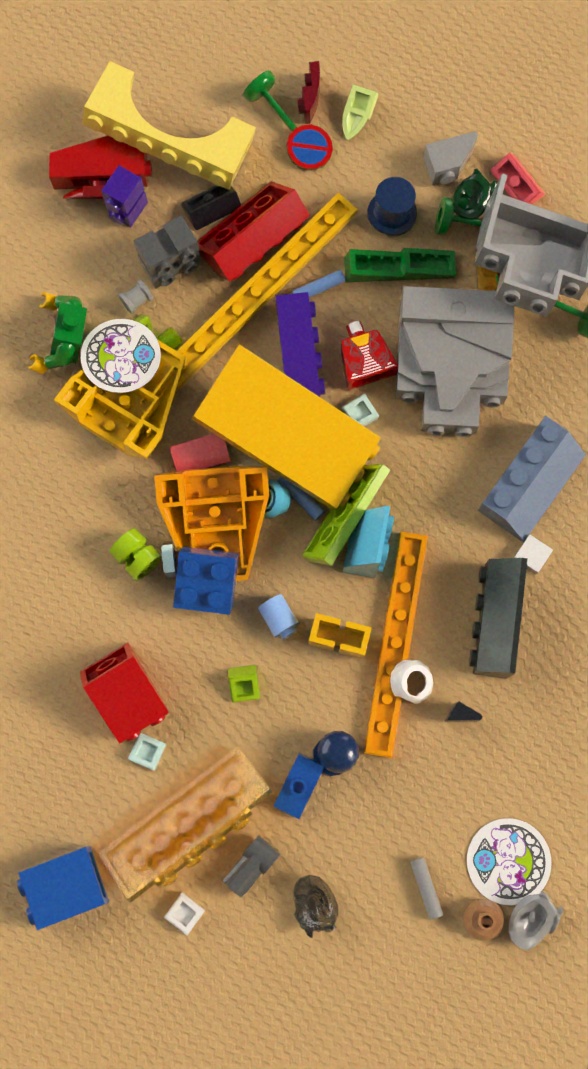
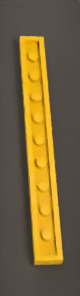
(264, 285)

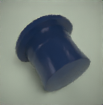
(393, 207)

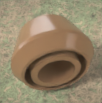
(474, 919)

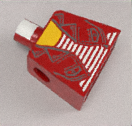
(365, 357)

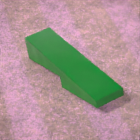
(403, 265)

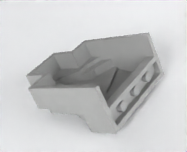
(533, 251)
(453, 355)

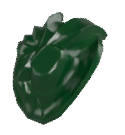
(473, 195)

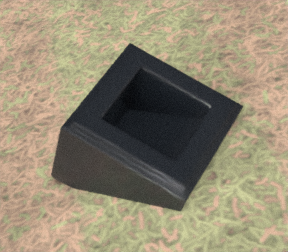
(462, 713)

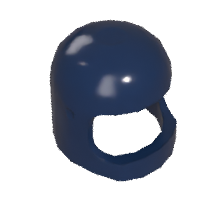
(336, 752)

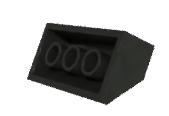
(499, 617)

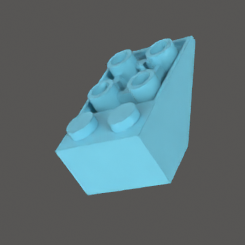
(369, 543)

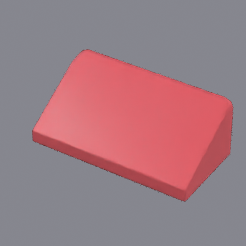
(519, 182)
(200, 453)

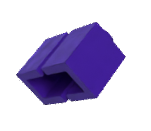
(124, 196)

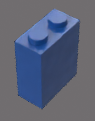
(62, 888)

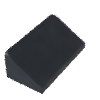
(210, 206)

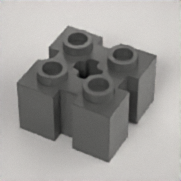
(168, 252)

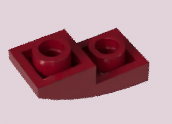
(310, 93)

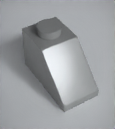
(448, 157)

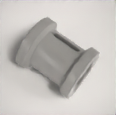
(135, 296)

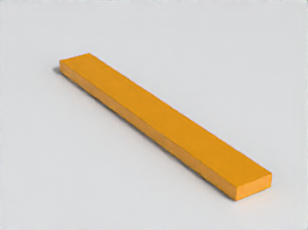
(395, 643)

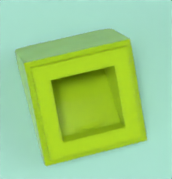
(243, 683)

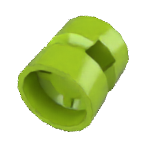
(133, 552)

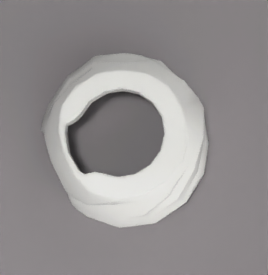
(399, 680)

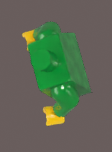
(66, 335)

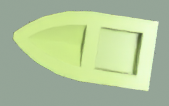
(358, 110)

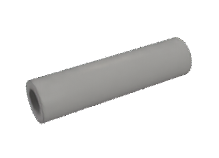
(426, 888)

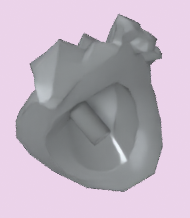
(533, 919)

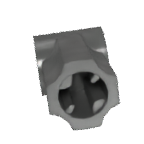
(255, 861)

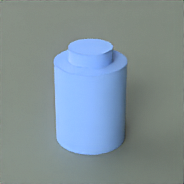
(279, 617)

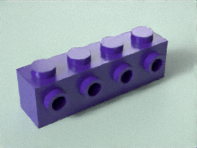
(298, 340)

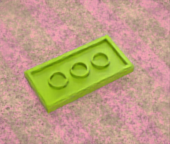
(341, 521)

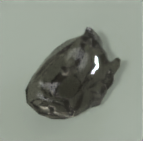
(315, 905)

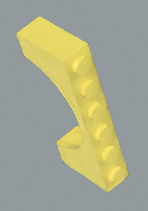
(209, 157)

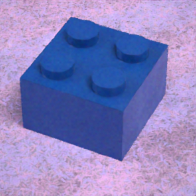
(206, 580)

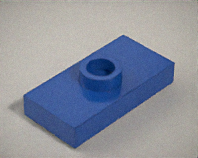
(299, 785)

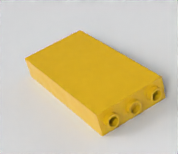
(287, 428)

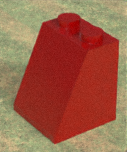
(123, 693)

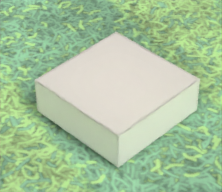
(535, 552)
(184, 913)

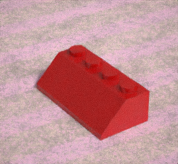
(252, 230)

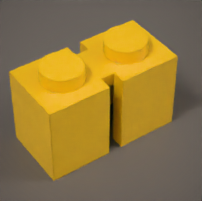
(352, 640)

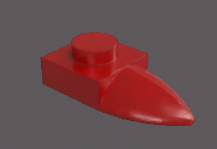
(87, 192)

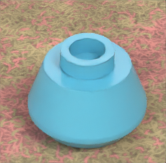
(278, 500)

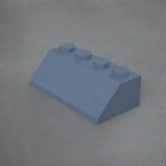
(533, 479)

